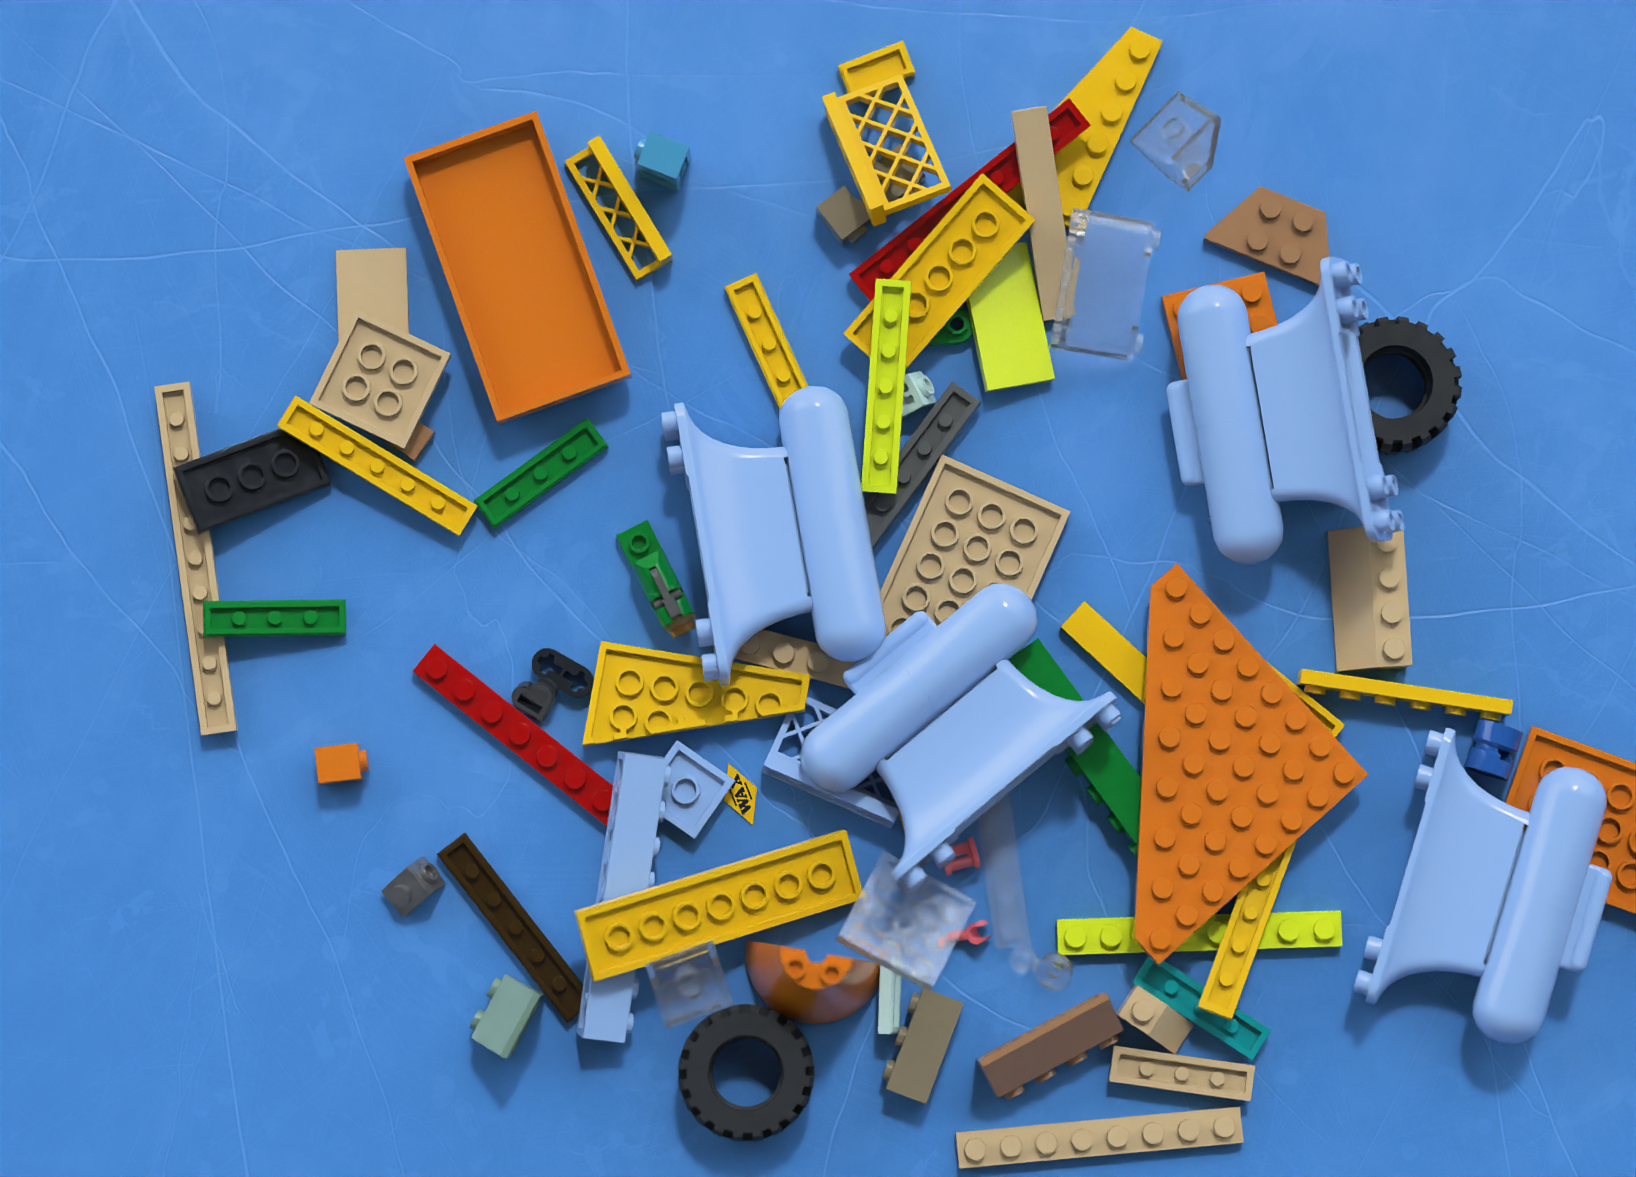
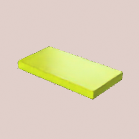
(1010, 325)

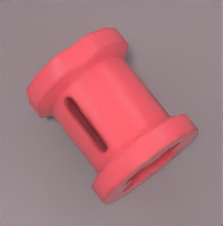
(971, 859)

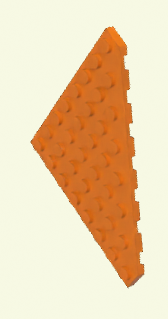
(1225, 766)

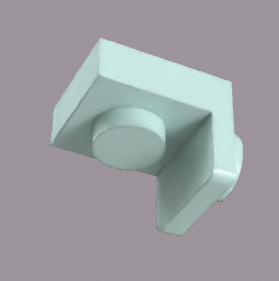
(917, 392)

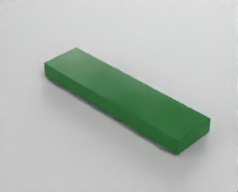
(541, 473)
(274, 618)

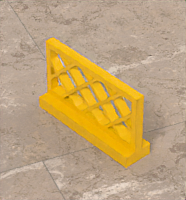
(857, 158)

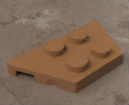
(1276, 234)

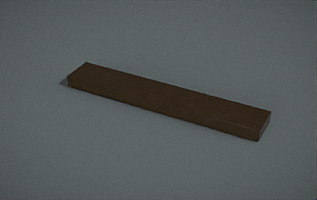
(514, 925)

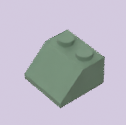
(506, 1015)

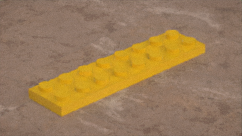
(719, 904)

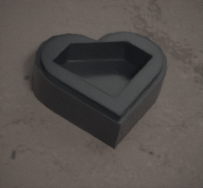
(535, 698)

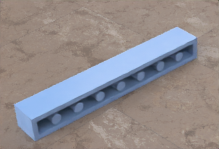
(624, 870)

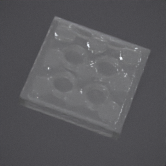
(906, 928)

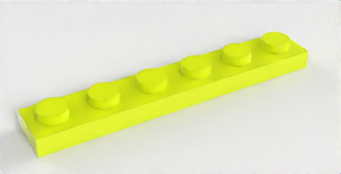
(886, 386)

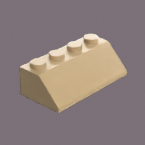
(1369, 601)

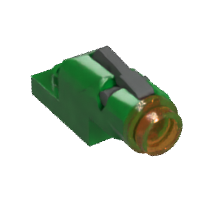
(657, 579)

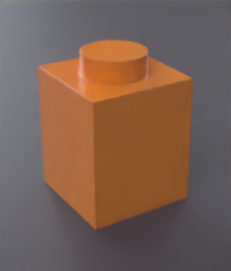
(341, 763)

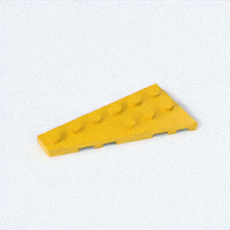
(1106, 102)
(664, 692)

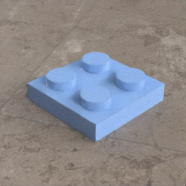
(692, 790)

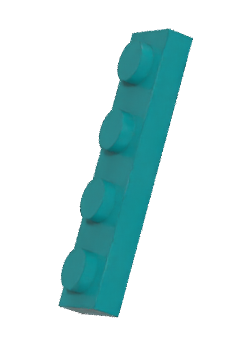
(1183, 996)

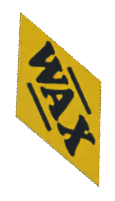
(741, 795)

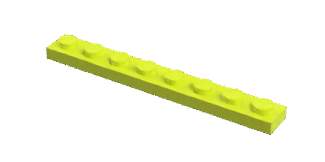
(1281, 931)

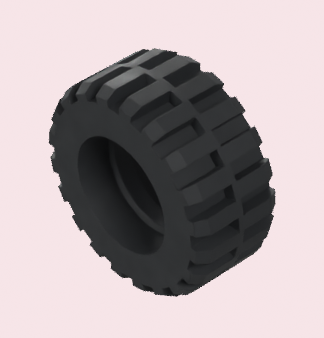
(1438, 375)
(737, 1121)

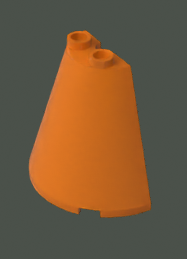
(808, 989)

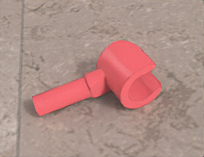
(972, 935)

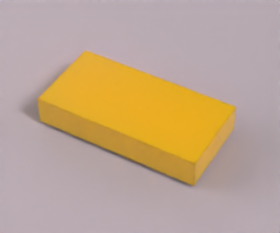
(876, 67)

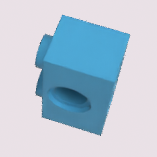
(662, 160)

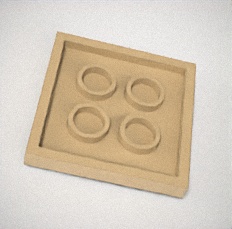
(380, 379)

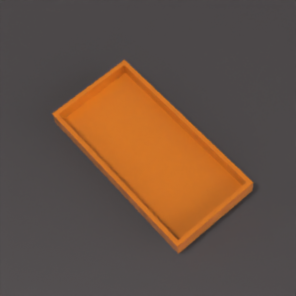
(517, 267)

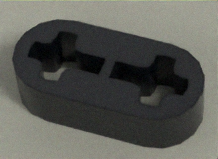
(567, 665)

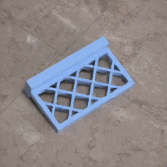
(791, 772)

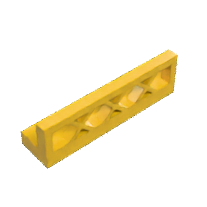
(629, 200)

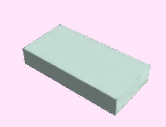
(889, 1002)

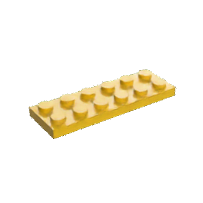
(952, 263)

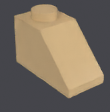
(1154, 1019)

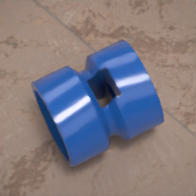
(1493, 749)

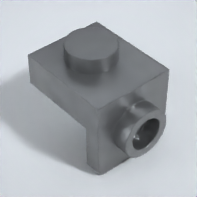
(413, 886)

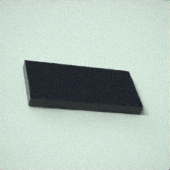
(249, 479)

